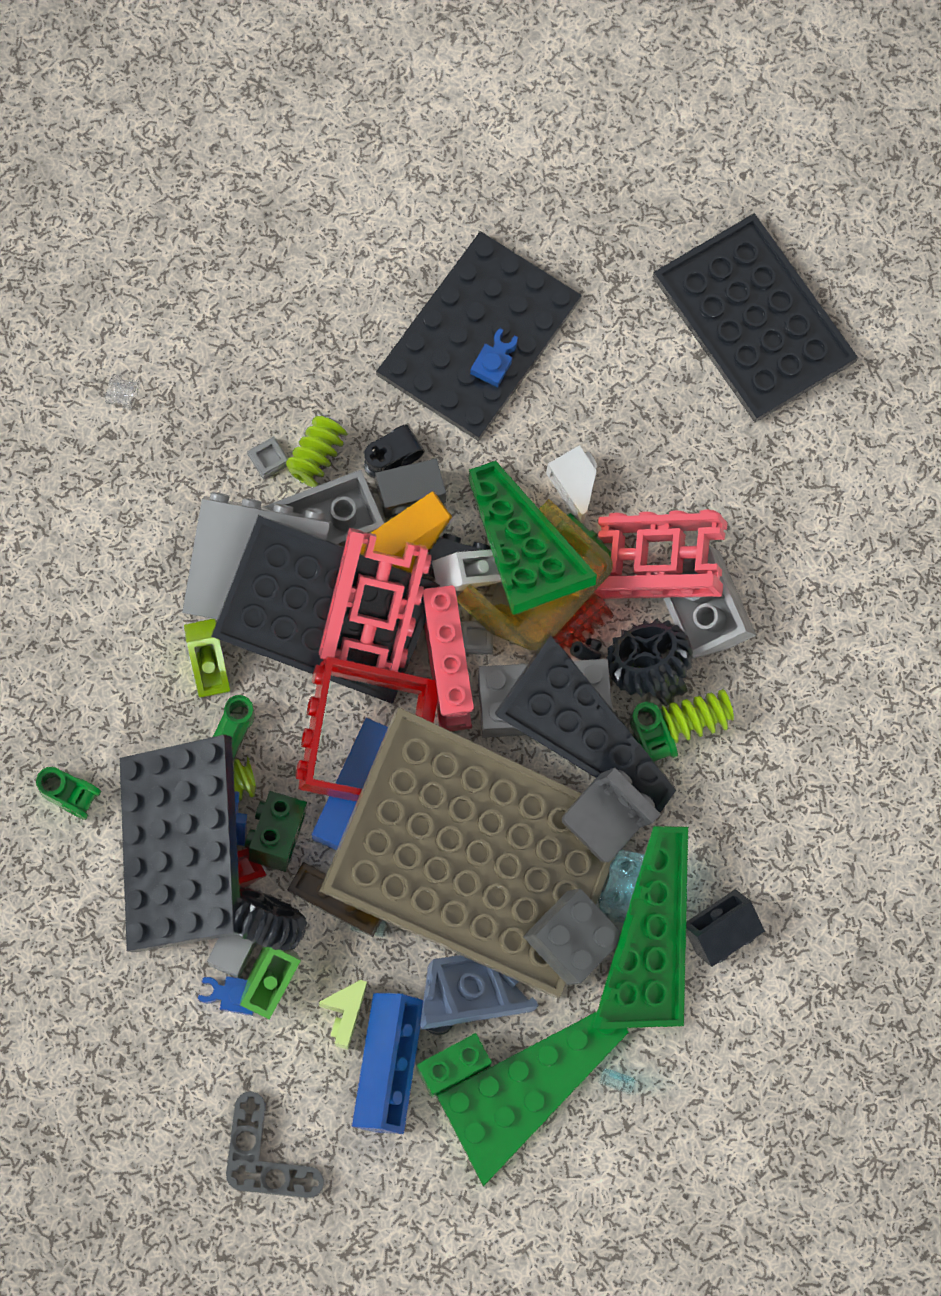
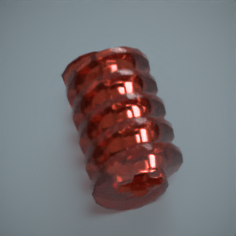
(582, 621)

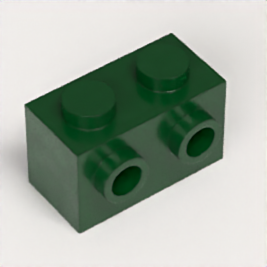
(276, 830)

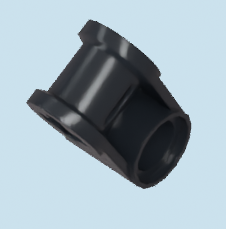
(396, 448)

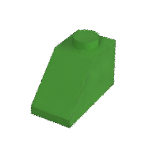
(269, 980)

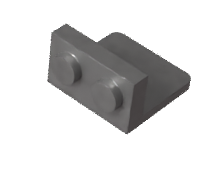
(609, 814)

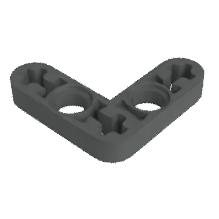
(251, 1158)

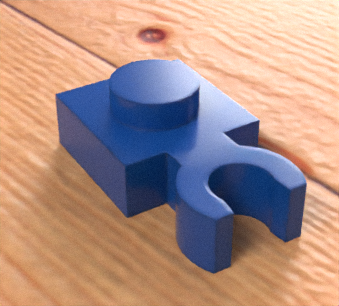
(493, 361)
(229, 995)

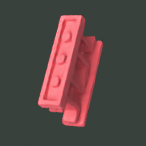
(662, 580)
(350, 596)
(447, 658)

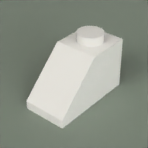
(574, 479)
(466, 568)

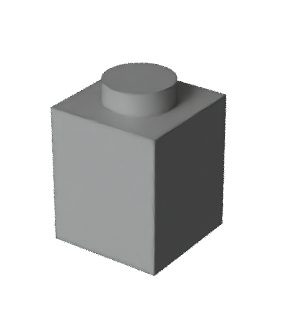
(231, 955)

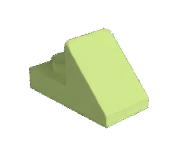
(348, 1002)

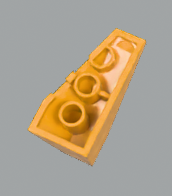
(417, 524)

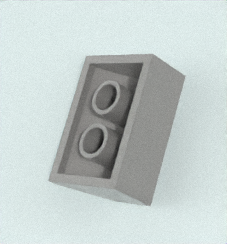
(711, 622)

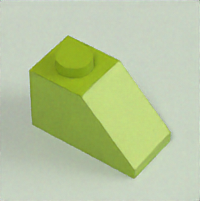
(206, 658)

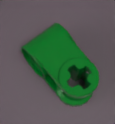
(655, 735)
(73, 793)

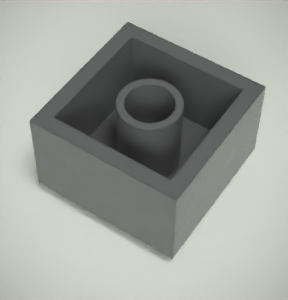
(573, 936)

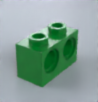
(453, 1065)

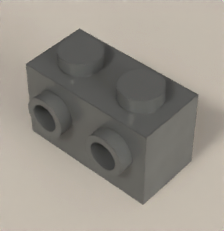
(407, 484)

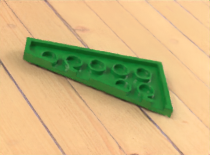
(527, 548)
(649, 960)
(513, 1098)

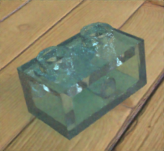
(620, 886)

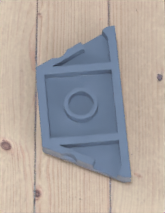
(468, 992)

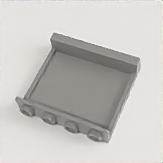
(221, 540)

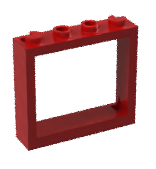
(322, 673)

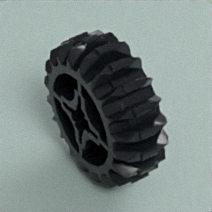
(649, 657)
(269, 920)

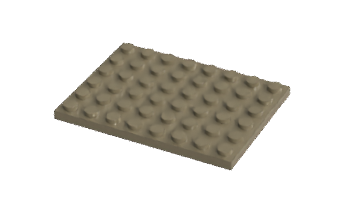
(462, 849)

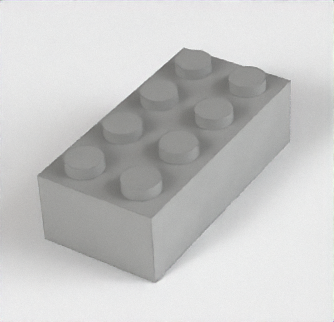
(343, 501)
(497, 681)

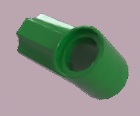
(235, 727)

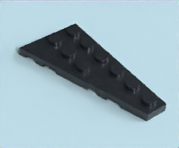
(571, 718)

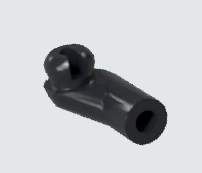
(587, 651)

